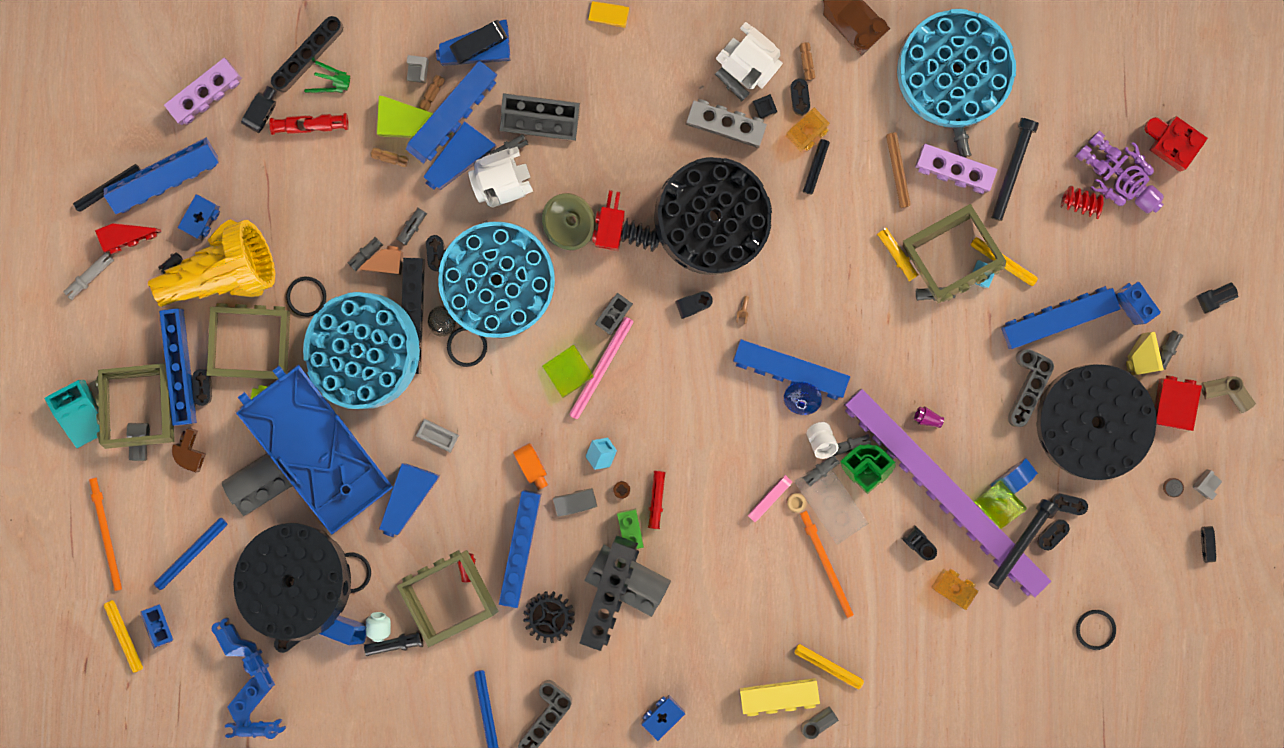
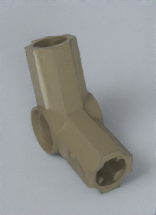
(1238, 395)

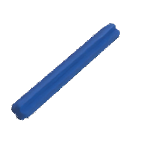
(190, 554)
(486, 710)

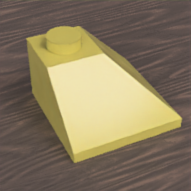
(1145, 355)

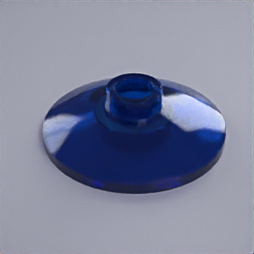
(802, 392)

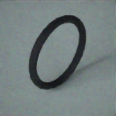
(302, 279)
(461, 363)
(368, 571)
(1081, 639)

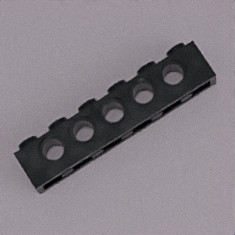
(414, 296)
(591, 635)

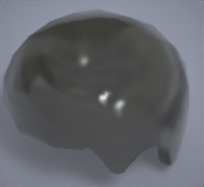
(440, 321)

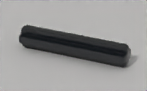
(816, 166)

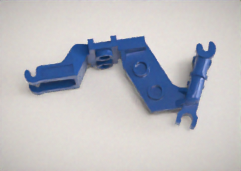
(254, 689)

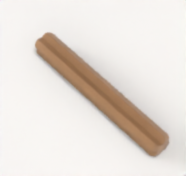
(898, 170)

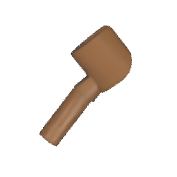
(743, 312)

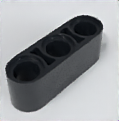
(478, 42)

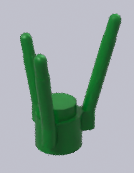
(341, 80)

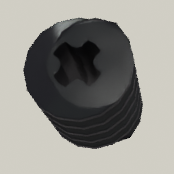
(640, 235)

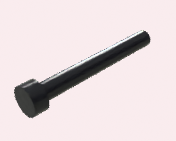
(1027, 128)
(1045, 510)

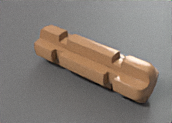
(807, 61)
(431, 92)
(389, 157)

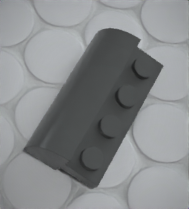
(539, 116)
(255, 484)
(644, 587)

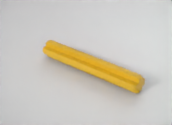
(1011, 266)
(123, 636)
(829, 666)

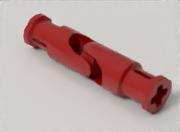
(322, 123)

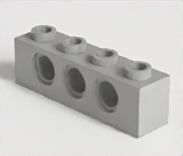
(733, 132)

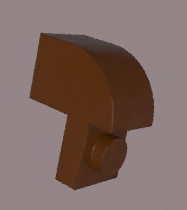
(185, 455)

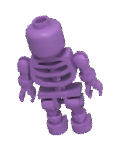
(1147, 197)

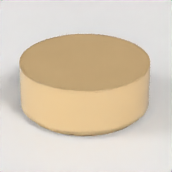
(796, 502)

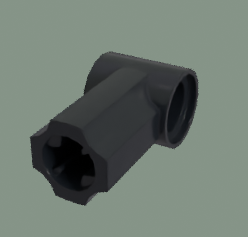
(1214, 298)

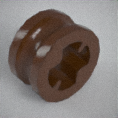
(617, 494)

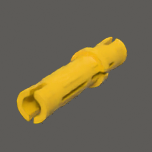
(898, 255)

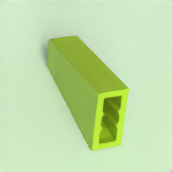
(399, 119)

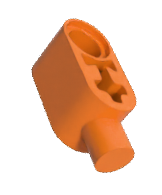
(531, 465)

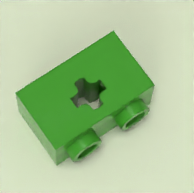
(630, 526)

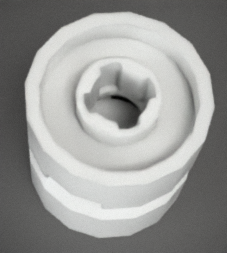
(822, 440)

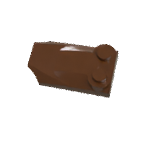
(855, 22)

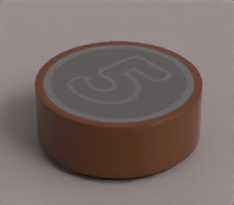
(1173, 487)

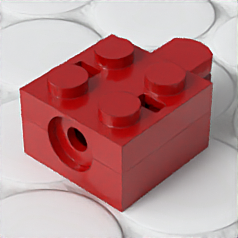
(1175, 140)
(610, 225)

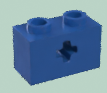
(190, 222)
(156, 626)
(659, 728)

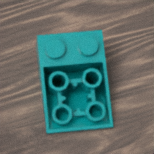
(75, 412)

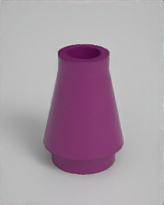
(927, 417)

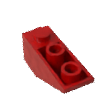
(116, 236)

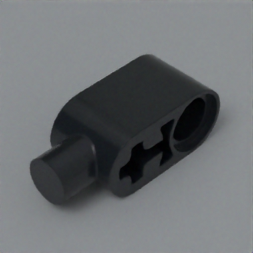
(260, 110)

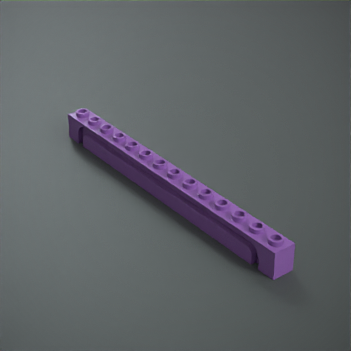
(942, 488)

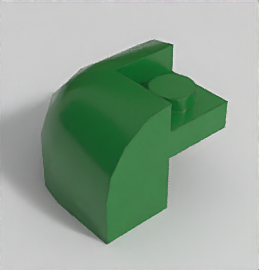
(868, 466)

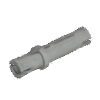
(83, 281)

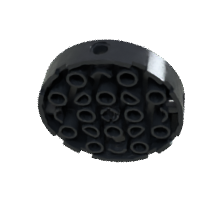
(685, 220)
(1124, 426)
(318, 589)

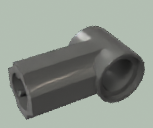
(138, 453)
(821, 722)

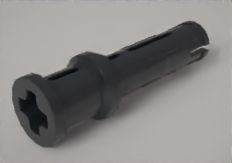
(402, 642)

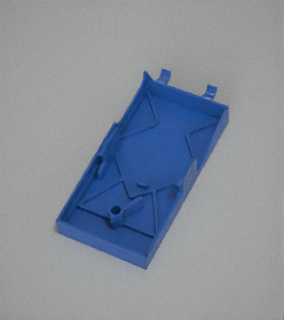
(313, 448)

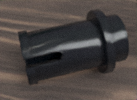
(174, 260)

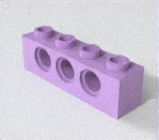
(192, 92)
(985, 173)

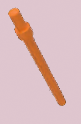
(97, 498)
(811, 530)

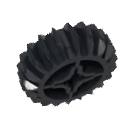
(542, 602)

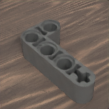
(1034, 394)
(542, 721)

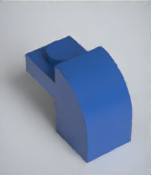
(1017, 476)

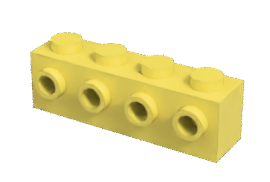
(779, 696)

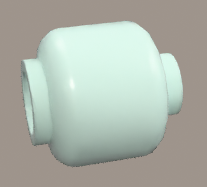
(378, 626)

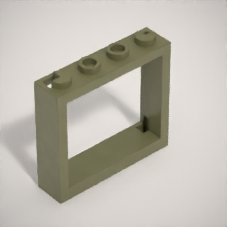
(941, 227)
(242, 309)
(102, 401)
(418, 612)

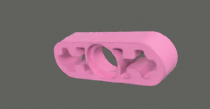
(770, 498)

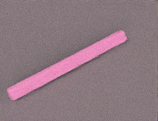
(601, 367)

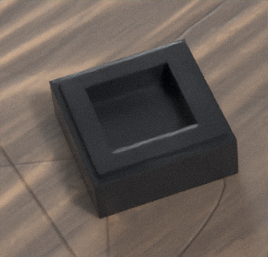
(765, 106)

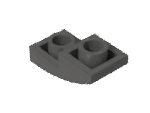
(575, 502)

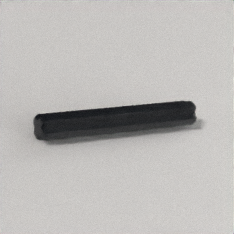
(98, 193)

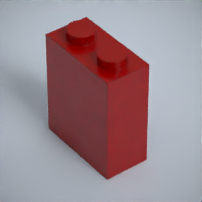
(1177, 403)

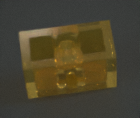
(813, 120)
(944, 586)

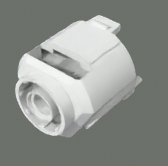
(752, 60)
(499, 178)

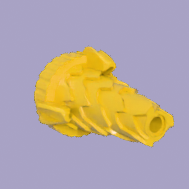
(233, 262)

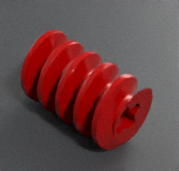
(1083, 201)

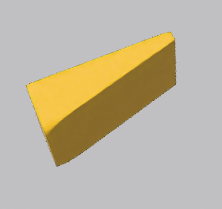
(609, 14)

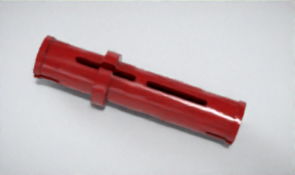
(656, 500)

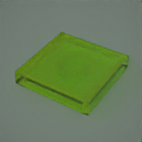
(568, 371)
(1000, 505)

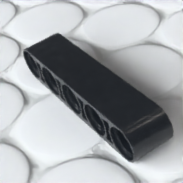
(308, 44)

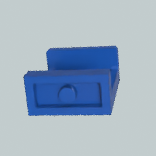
(1137, 303)

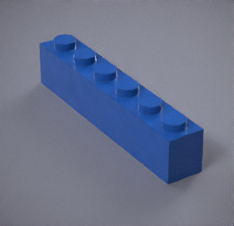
(451, 112)
(161, 176)
(1060, 318)
(178, 366)
(790, 368)
(520, 549)

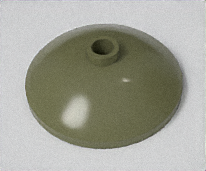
(559, 222)

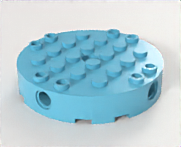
(928, 74)
(468, 286)
(387, 345)

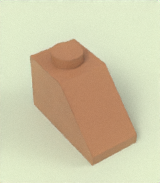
(385, 261)

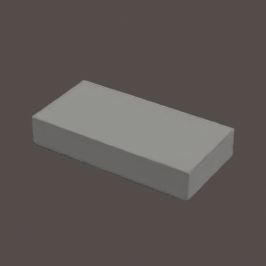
(437, 435)

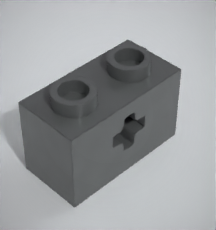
(614, 313)

